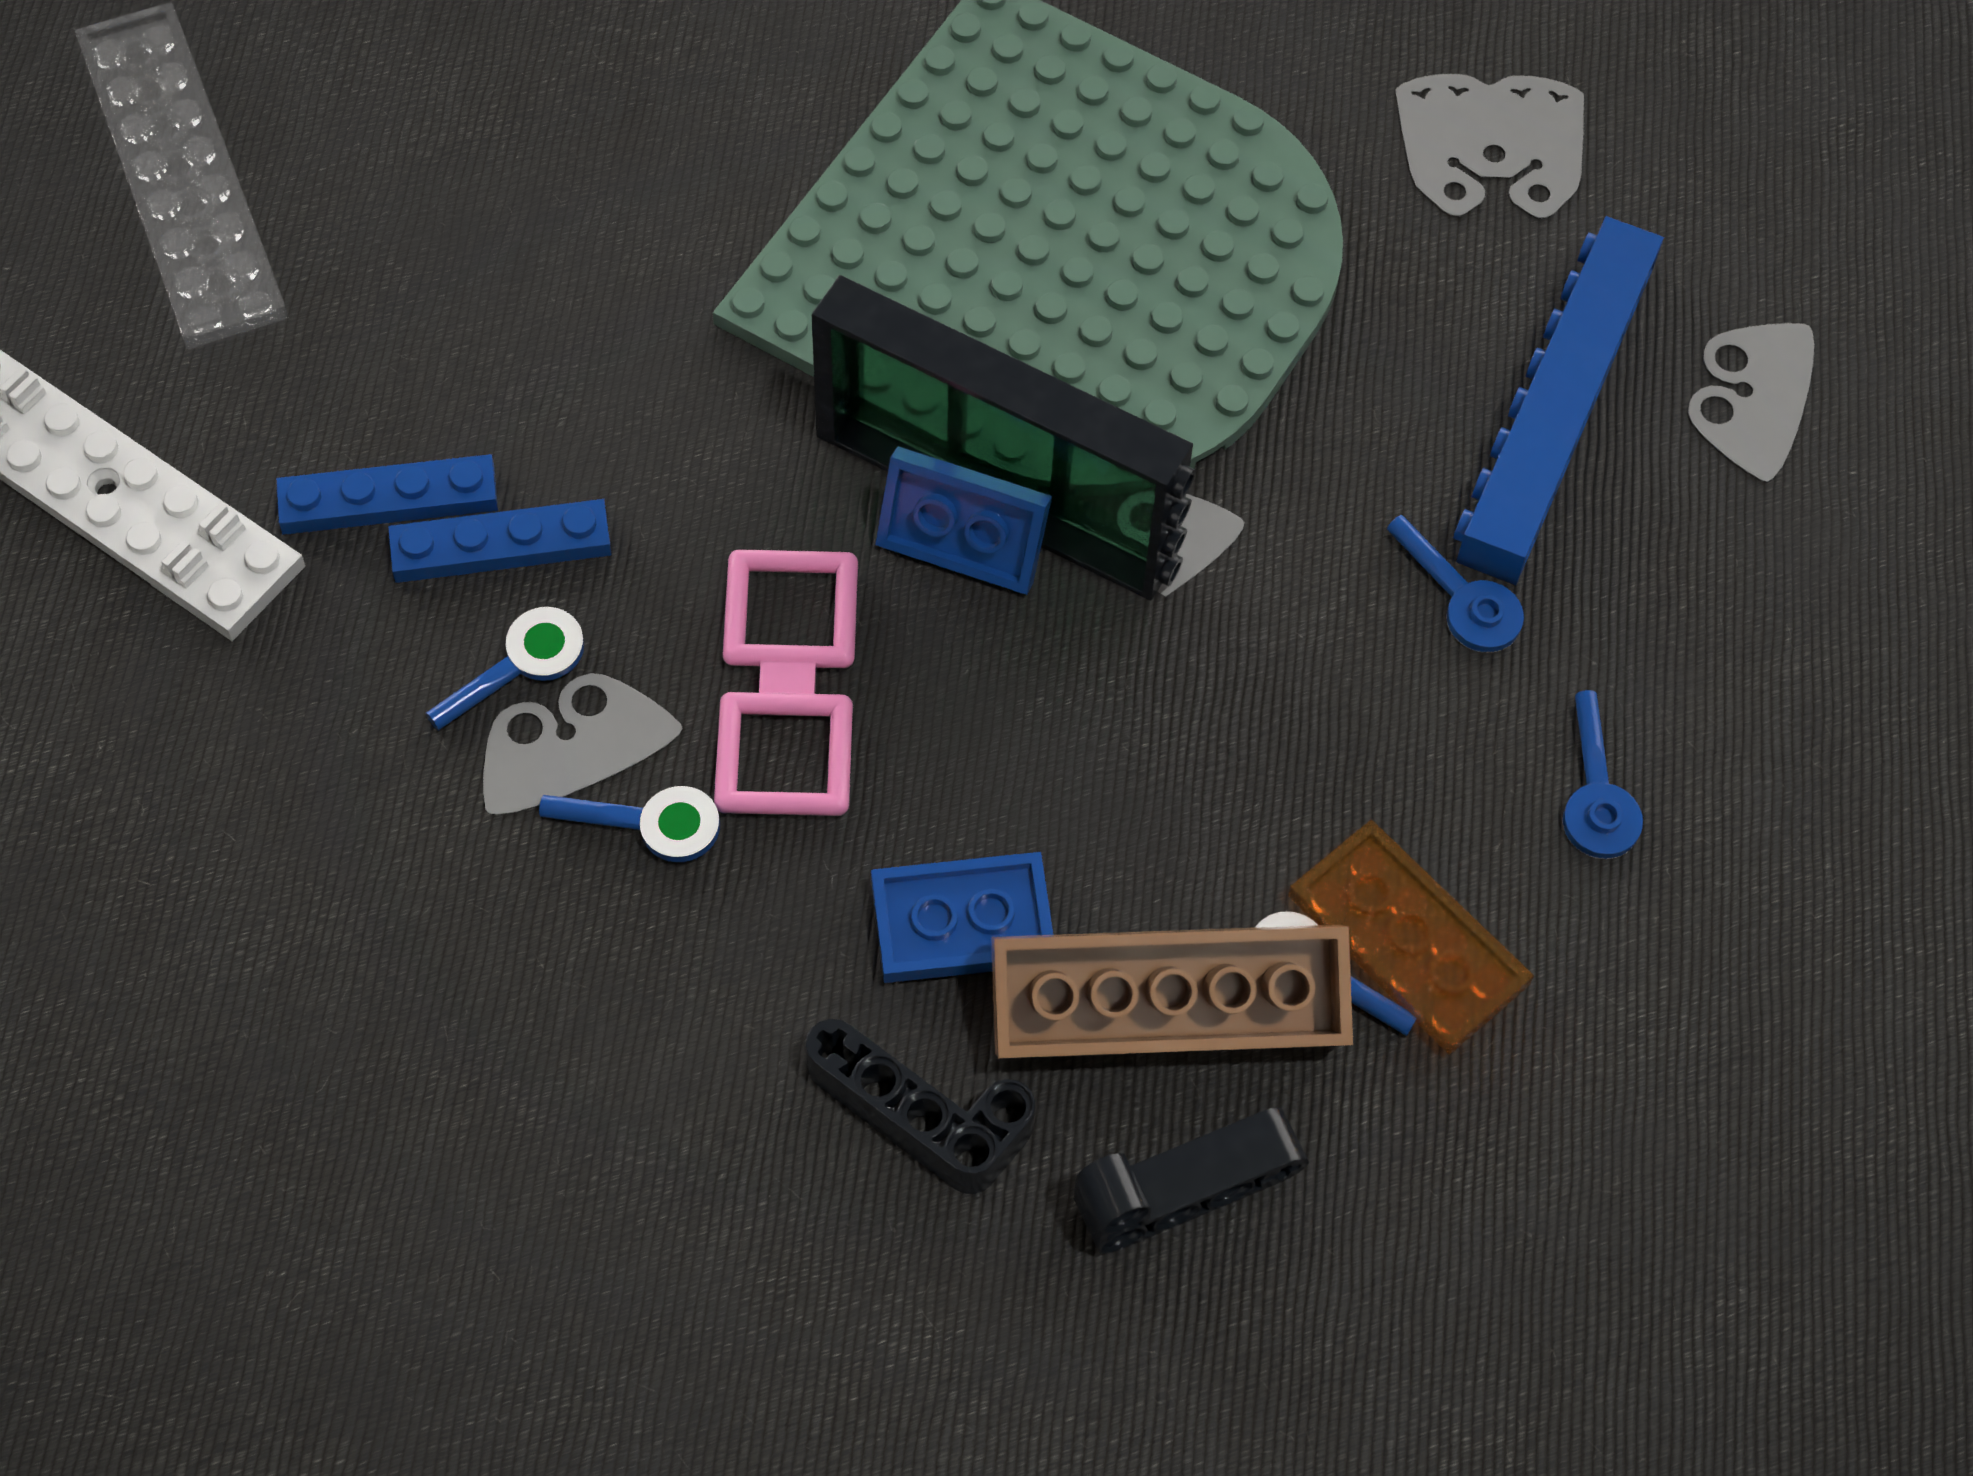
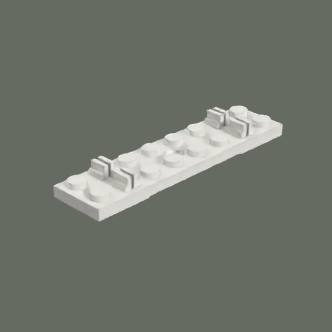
(156, 517)

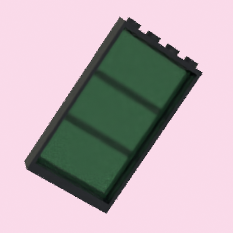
(922, 386)

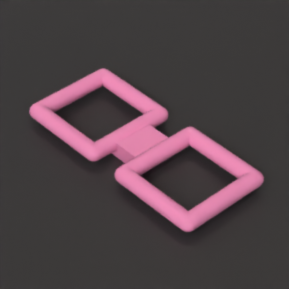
(787, 683)

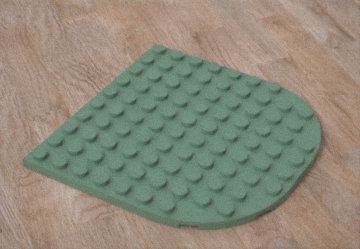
(1072, 219)

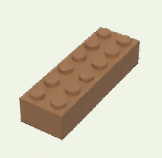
(1171, 991)

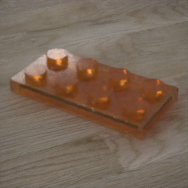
(1412, 936)

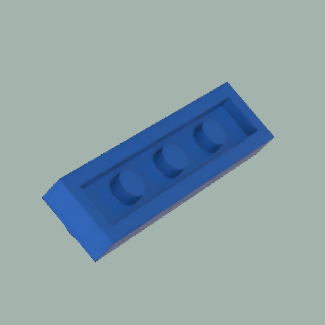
(386, 494)
(499, 540)

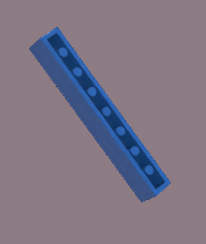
(1558, 402)

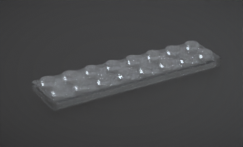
(181, 176)

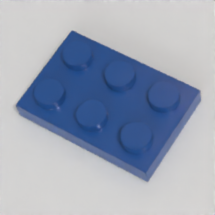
(962, 520)
(944, 913)

